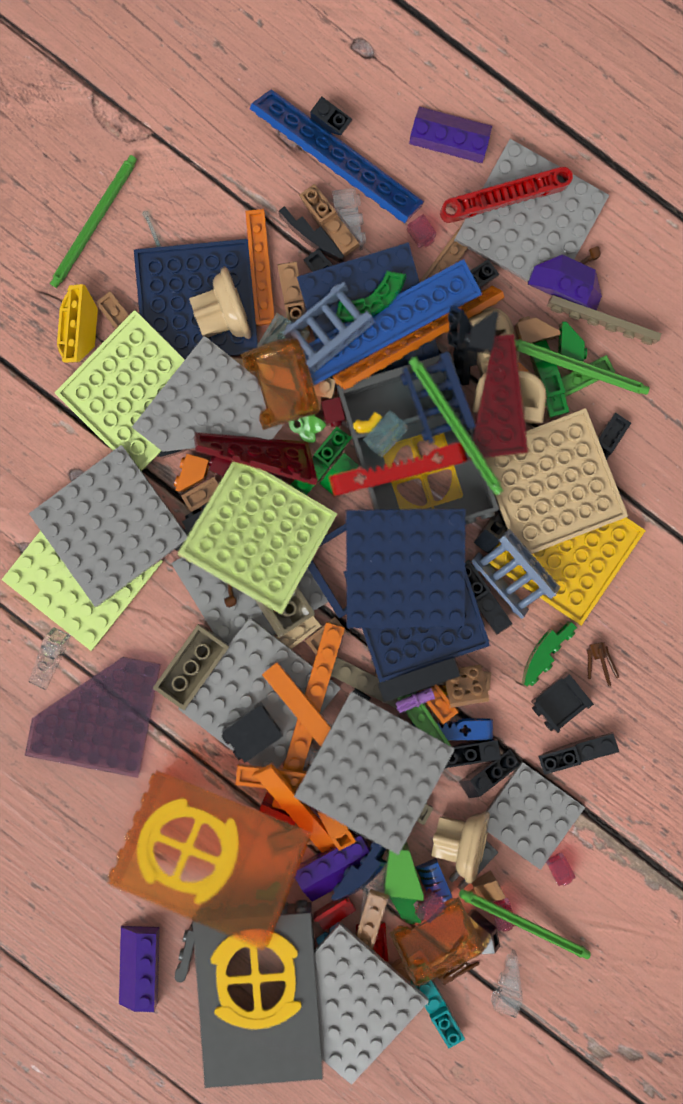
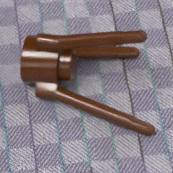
(601, 652)
(452, 974)

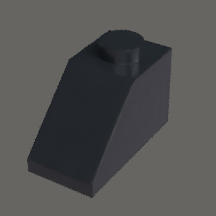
(482, 334)
(491, 532)

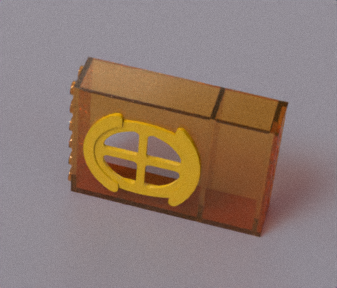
(249, 876)

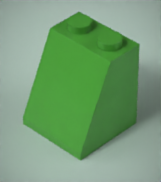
(401, 875)

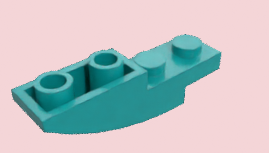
(441, 1014)

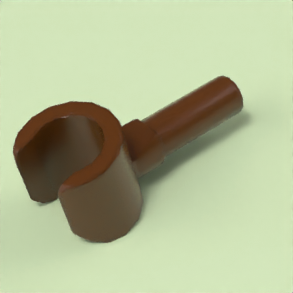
(594, 255)
(231, 600)

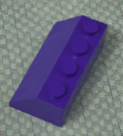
(450, 134)
(326, 869)
(139, 968)

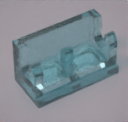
(385, 434)

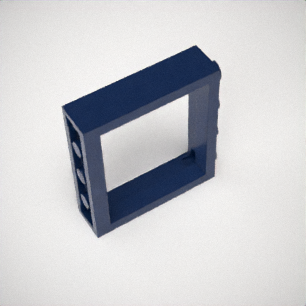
(321, 581)

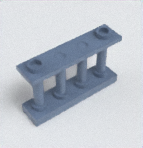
(346, 333)
(524, 558)

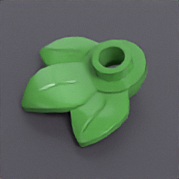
(308, 428)

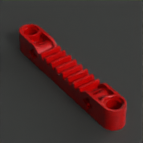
(506, 194)
(450, 454)

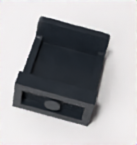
(560, 702)
(252, 733)

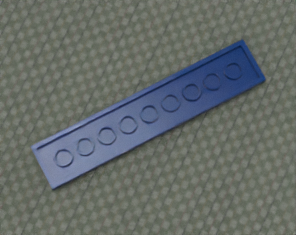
(337, 155)
(402, 317)

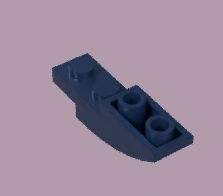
(360, 876)

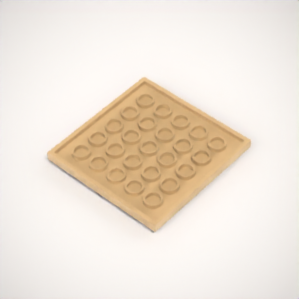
(558, 485)

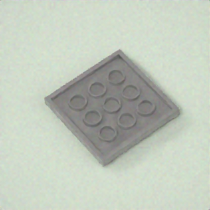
(532, 815)

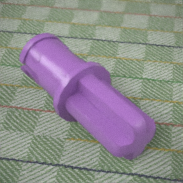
(415, 700)

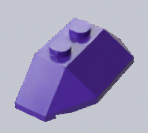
(567, 280)

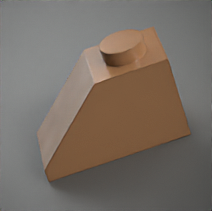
(535, 330)
(488, 887)

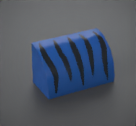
(433, 878)

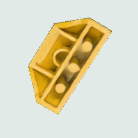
(76, 324)

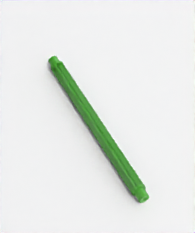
(93, 221)
(581, 367)
(457, 427)
(525, 924)

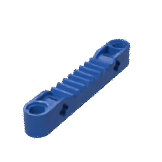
(478, 729)

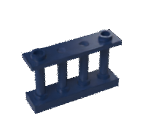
(450, 383)

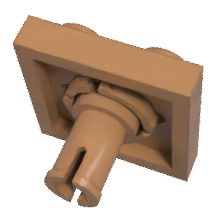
(467, 692)

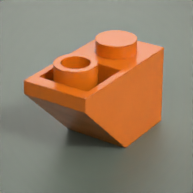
(193, 472)
(338, 832)

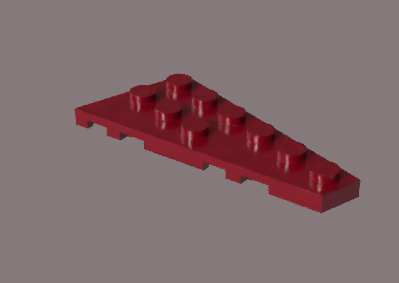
(500, 415)
(276, 456)

